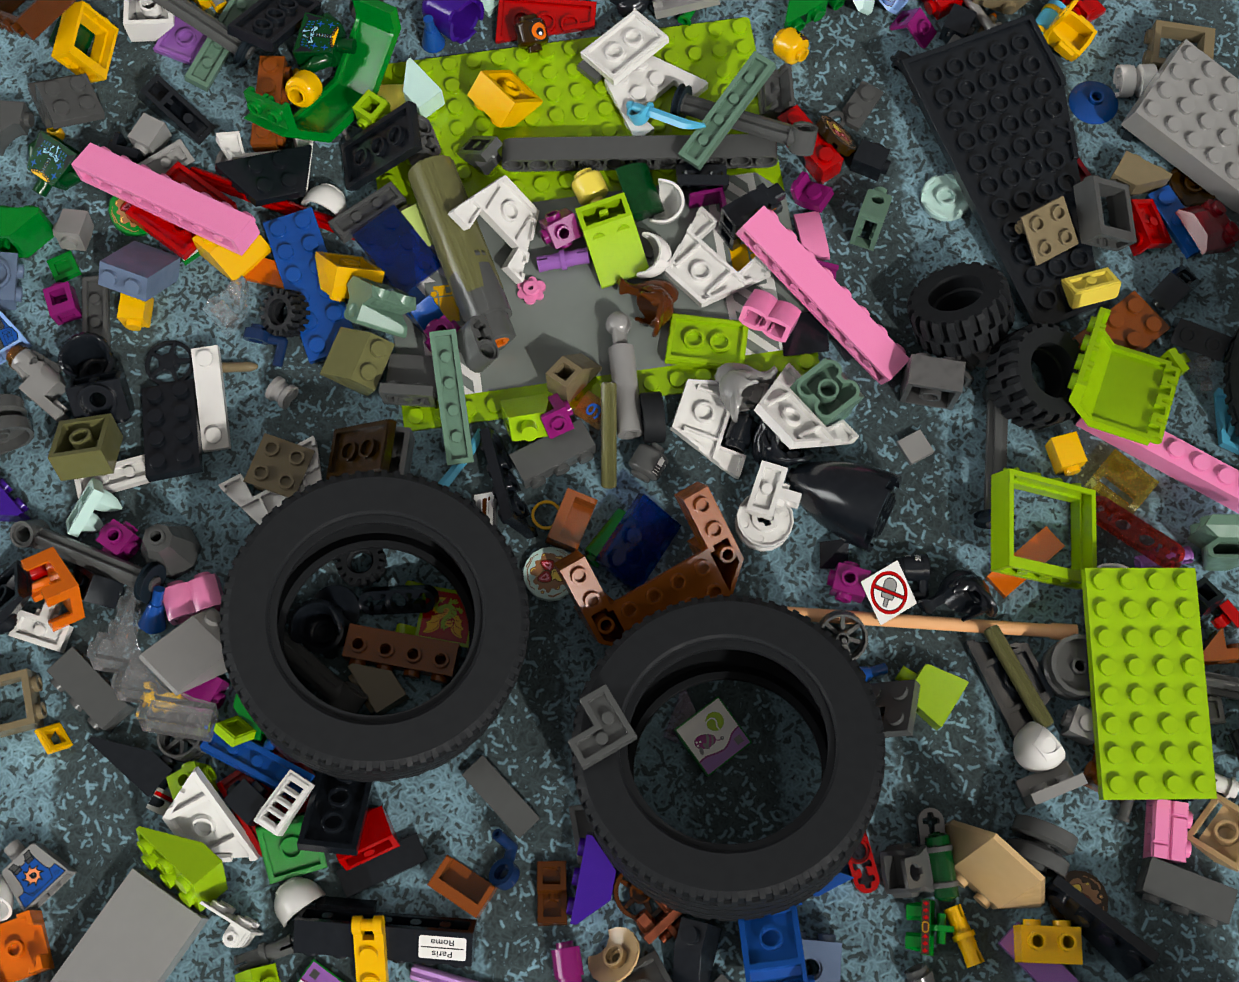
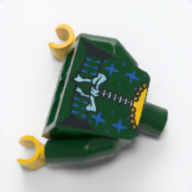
(321, 43)
(51, 161)

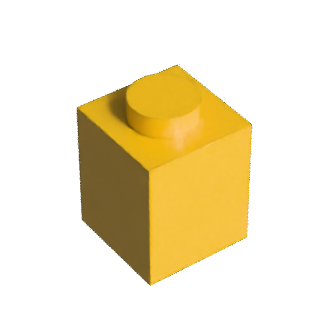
(134, 312)
(1066, 454)

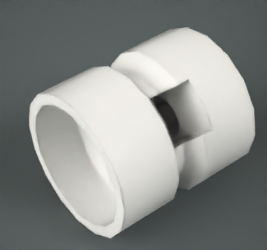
(1133, 80)

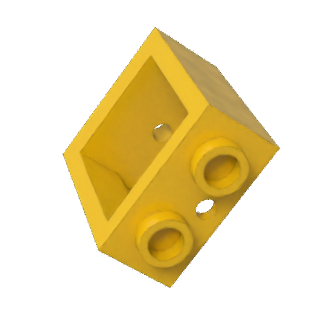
(103, 46)

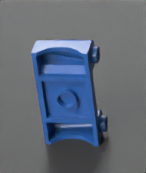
(774, 948)

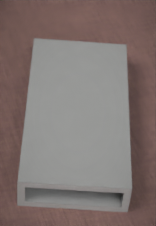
(134, 936)

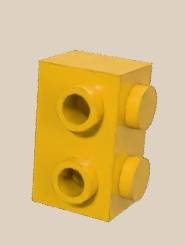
(1047, 943)

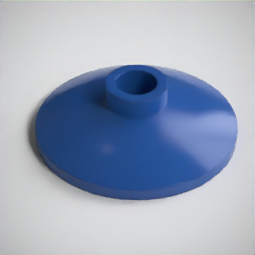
(1091, 110)

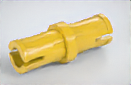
(964, 936)

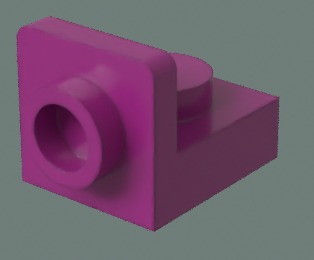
(810, 194)

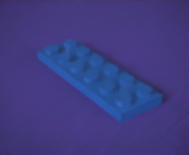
(294, 245)

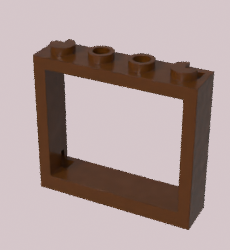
(33, 19)

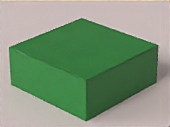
(64, 267)

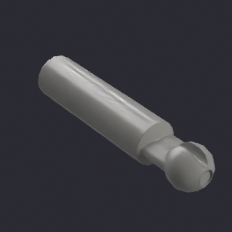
(624, 374)

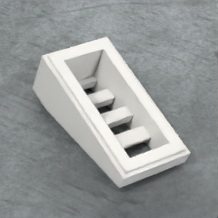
(269, 806)

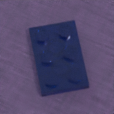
(397, 250)
(638, 542)

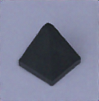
(832, 553)

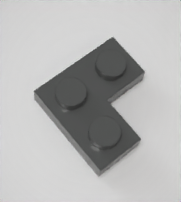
(899, 704)
(609, 729)

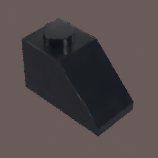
(1174, 288)
(97, 587)

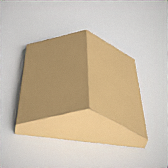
(1221, 836)

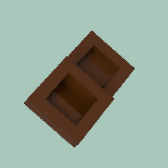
(552, 893)

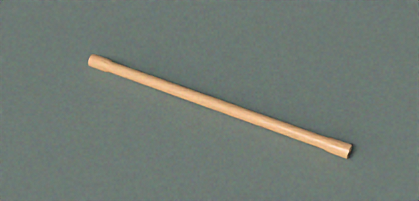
(1053, 630)

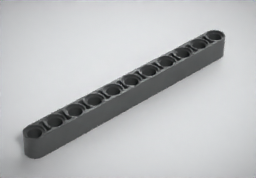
(612, 152)

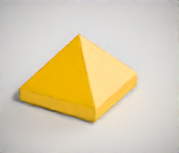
(45, 734)

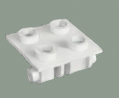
(241, 929)

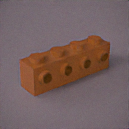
(271, 79)
(402, 652)

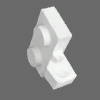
(771, 492)
(36, 630)

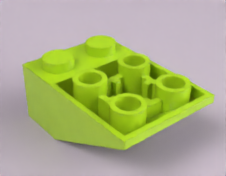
(612, 239)
(183, 865)

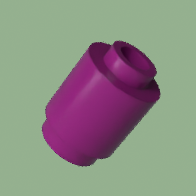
(567, 962)

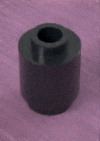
(740, 433)

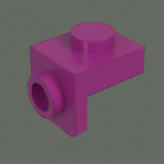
(557, 420)

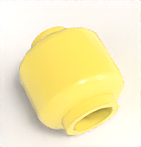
(589, 186)

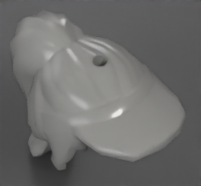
(737, 383)

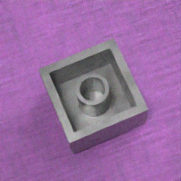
(932, 381)

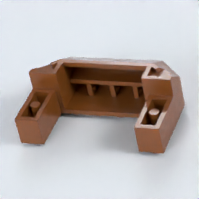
(708, 572)

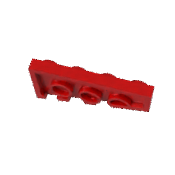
(559, 16)

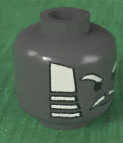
(648, 462)

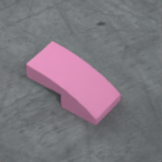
(812, 234)

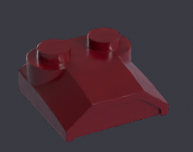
(1210, 227)

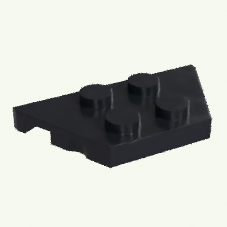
(269, 176)
(1001, 689)

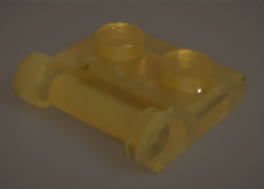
(1126, 477)

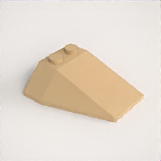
(994, 869)

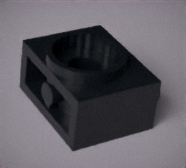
(110, 384)

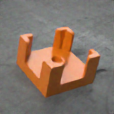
(56, 587)
(24, 947)

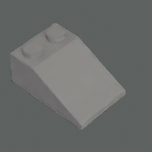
(188, 653)

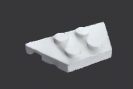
(204, 817)

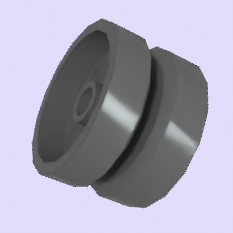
(14, 425)
(1061, 665)
(1043, 844)

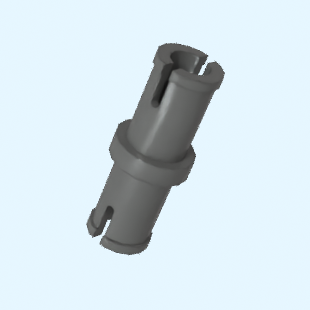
(264, 954)

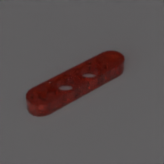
(1138, 528)

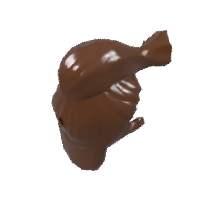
(654, 300)

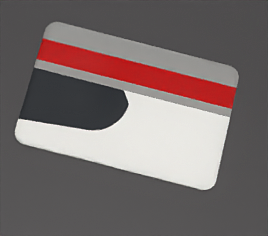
(160, 801)

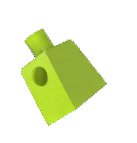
(523, 415)
(937, 692)

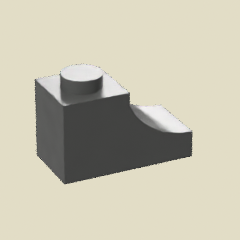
(14, 122)

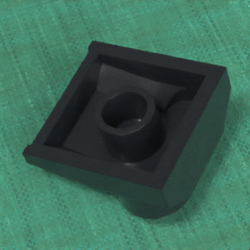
(14, 594)

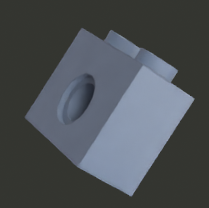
(10, 272)
(827, 953)

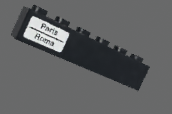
(408, 936)

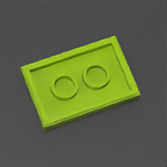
(705, 341)

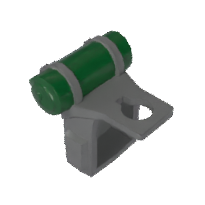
(920, 868)

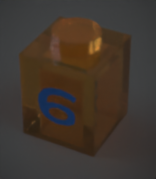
(589, 410)

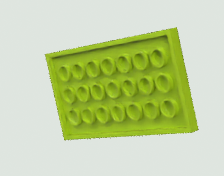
(1148, 684)

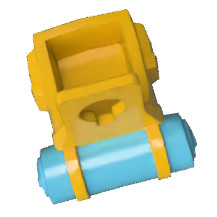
(1064, 29)

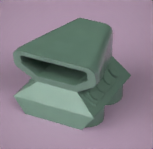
(378, 306)
(828, 392)
(1218, 539)

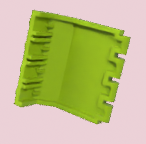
(1121, 387)

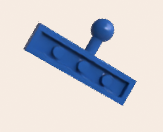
(255, 762)

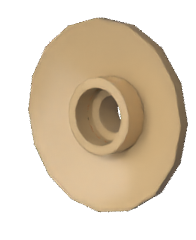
(621, 945)

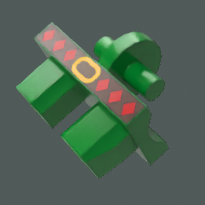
(924, 941)

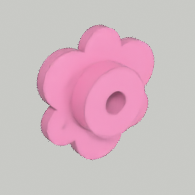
(536, 293)

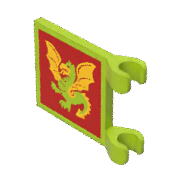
(444, 622)

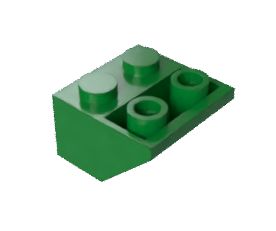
(23, 230)

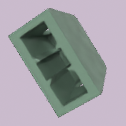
(874, 210)

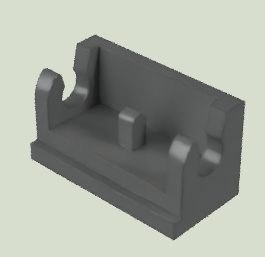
(777, 93)

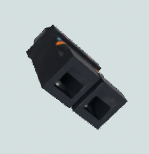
(739, 211)

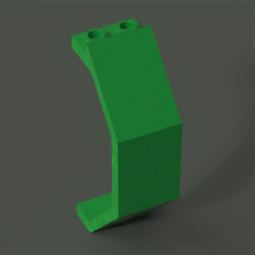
(376, 34)

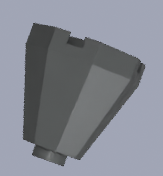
(171, 546)

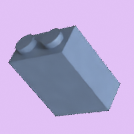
(139, 270)

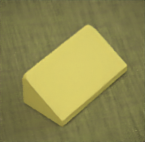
(1091, 287)

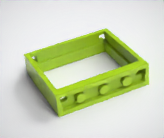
(1083, 527)

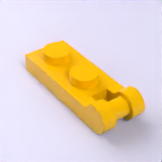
(370, 950)

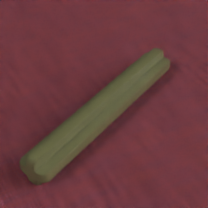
(608, 435)
(1018, 676)

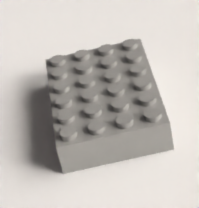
(1193, 120)

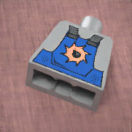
(34, 873)

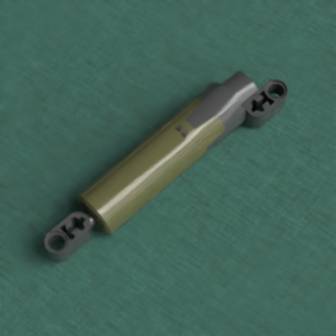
(461, 255)

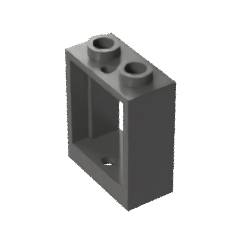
(1090, 213)

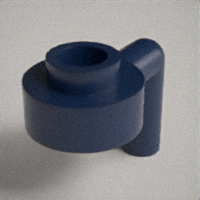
(258, 334)
(505, 872)

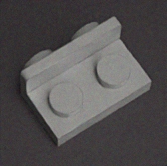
(1048, 784)

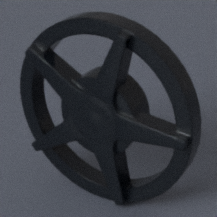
(169, 362)

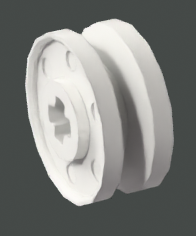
(762, 537)

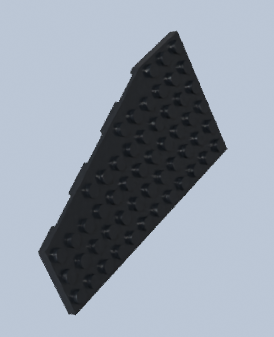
(1011, 147)

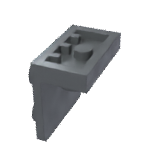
(409, 381)

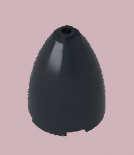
(846, 498)

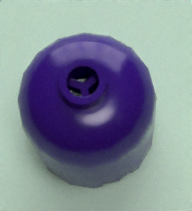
(454, 17)

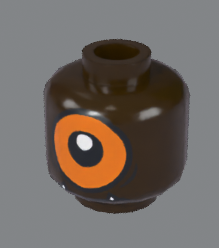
(531, 33)

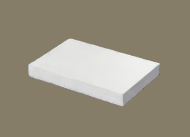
(624, 47)

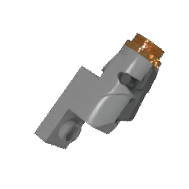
(40, 380)

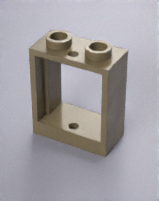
(1164, 29)
(35, 709)

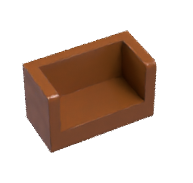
(571, 521)
(462, 886)

